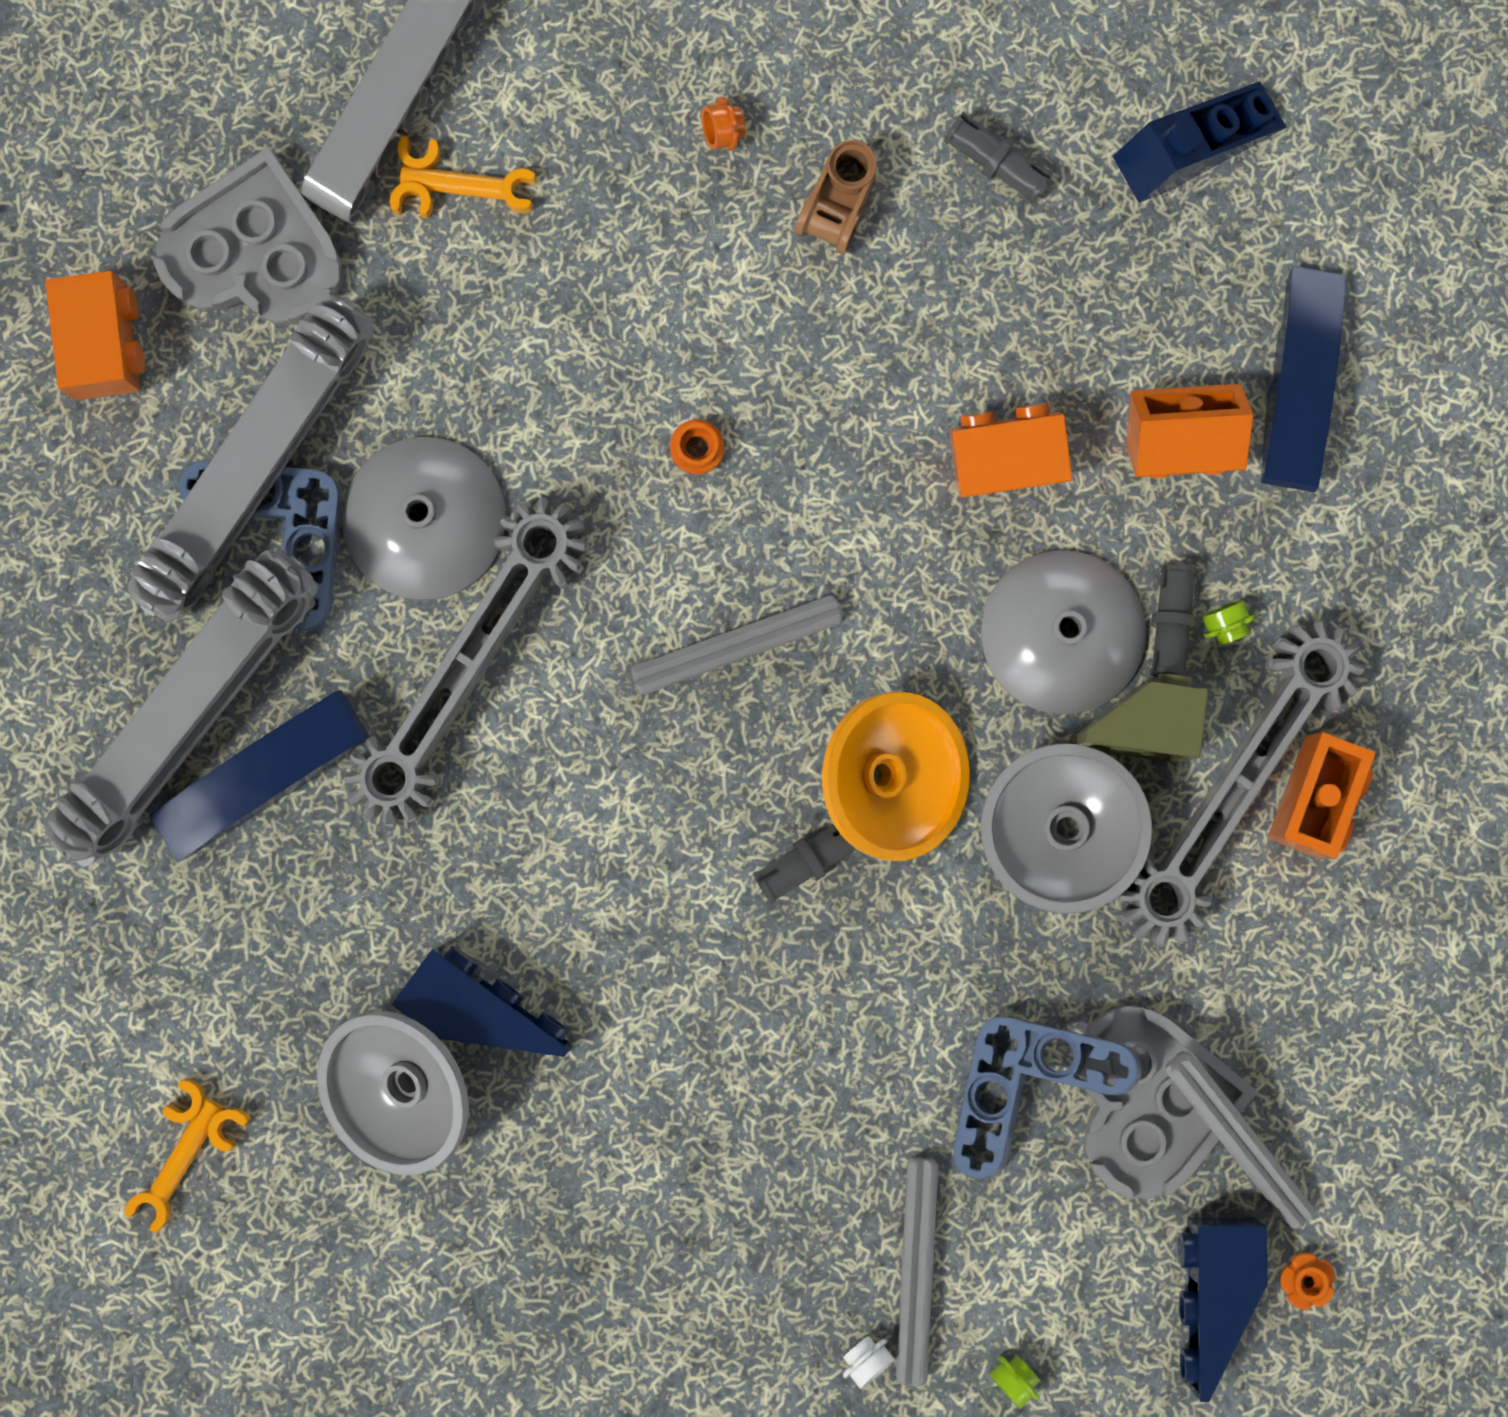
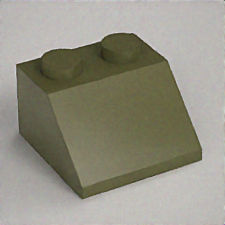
(1151, 722)

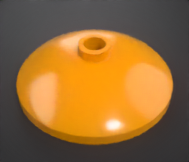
(920, 779)

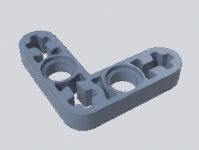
(289, 507)
(1028, 1060)

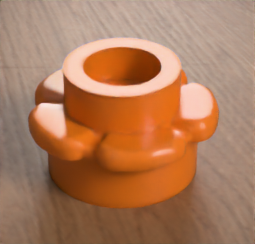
(722, 124)
(1293, 1277)

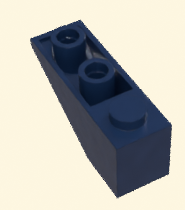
(1196, 140)
(467, 1009)
(1224, 1287)

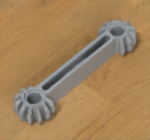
(251, 458)
(466, 662)
(1242, 778)
(109, 802)

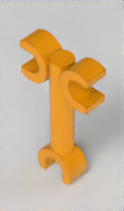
(419, 177)
(206, 1120)

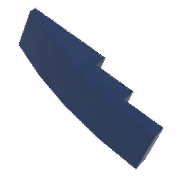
(1303, 379)
(259, 775)

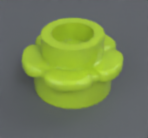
(1229, 623)
(1015, 1380)

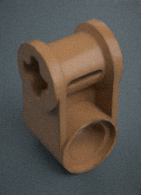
(835, 205)

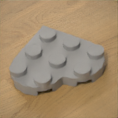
(249, 244)
(1152, 1135)

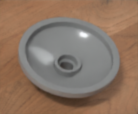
(444, 549)
(1033, 656)
(1023, 835)
(377, 1106)

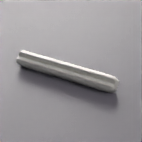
(736, 644)
(1239, 1139)
(917, 1272)

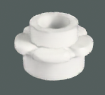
(867, 1361)

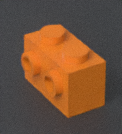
(94, 335)
(1189, 430)
(1010, 451)
(1322, 796)

